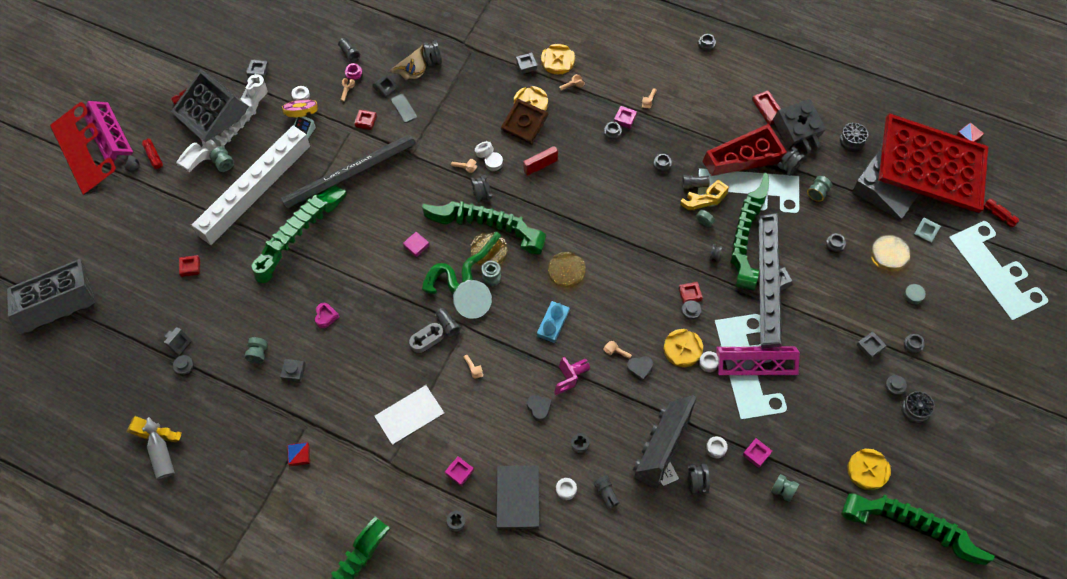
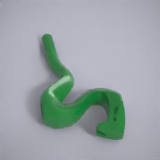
(438, 269)

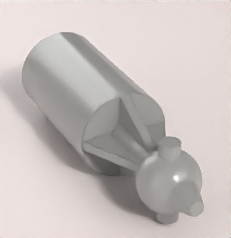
(158, 451)

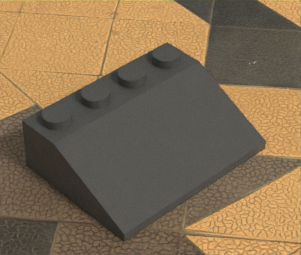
(208, 107)
(883, 195)
(49, 296)
(664, 441)

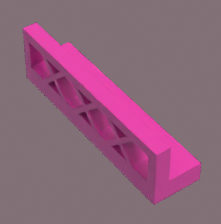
(104, 139)
(757, 353)

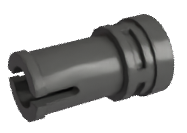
(351, 52)
(690, 182)
(449, 325)
(603, 486)

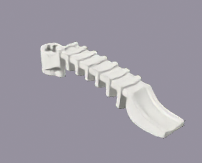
(252, 95)

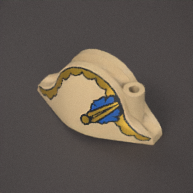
(412, 66)

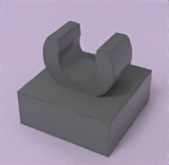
(177, 340)

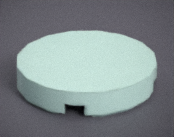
(472, 299)

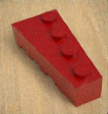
(746, 152)

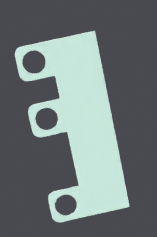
(744, 182)
(995, 277)
(746, 387)

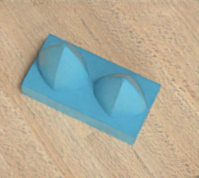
(553, 322)

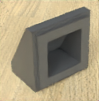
(385, 85)

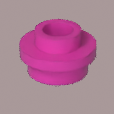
(353, 71)

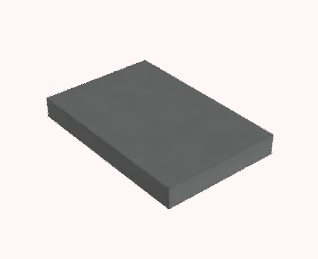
(517, 497)

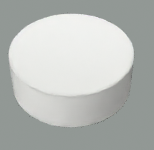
(300, 93)
(484, 149)
(494, 161)
(709, 361)
(716, 447)
(566, 488)

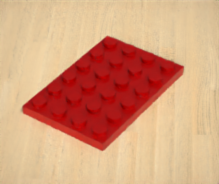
(933, 163)

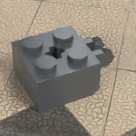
(799, 125)

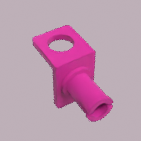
(570, 373)

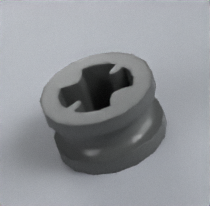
(715, 253)
(575, 439)
(462, 521)

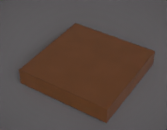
(524, 121)

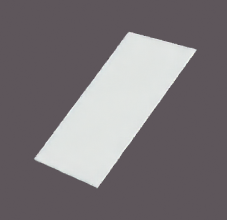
(409, 414)

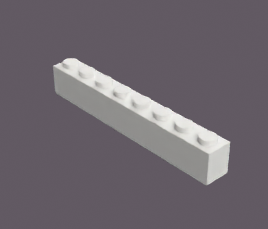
(251, 185)

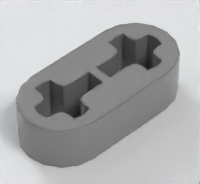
(426, 337)

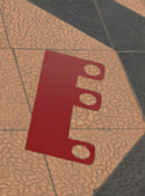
(76, 152)

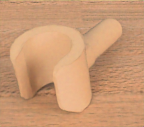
(576, 80)
(346, 87)
(647, 102)
(469, 167)
(612, 347)
(475, 371)

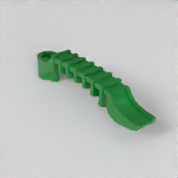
(751, 207)
(312, 210)
(532, 239)
(859, 508)
(364, 546)

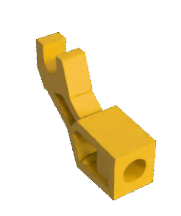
(699, 201)
(138, 423)

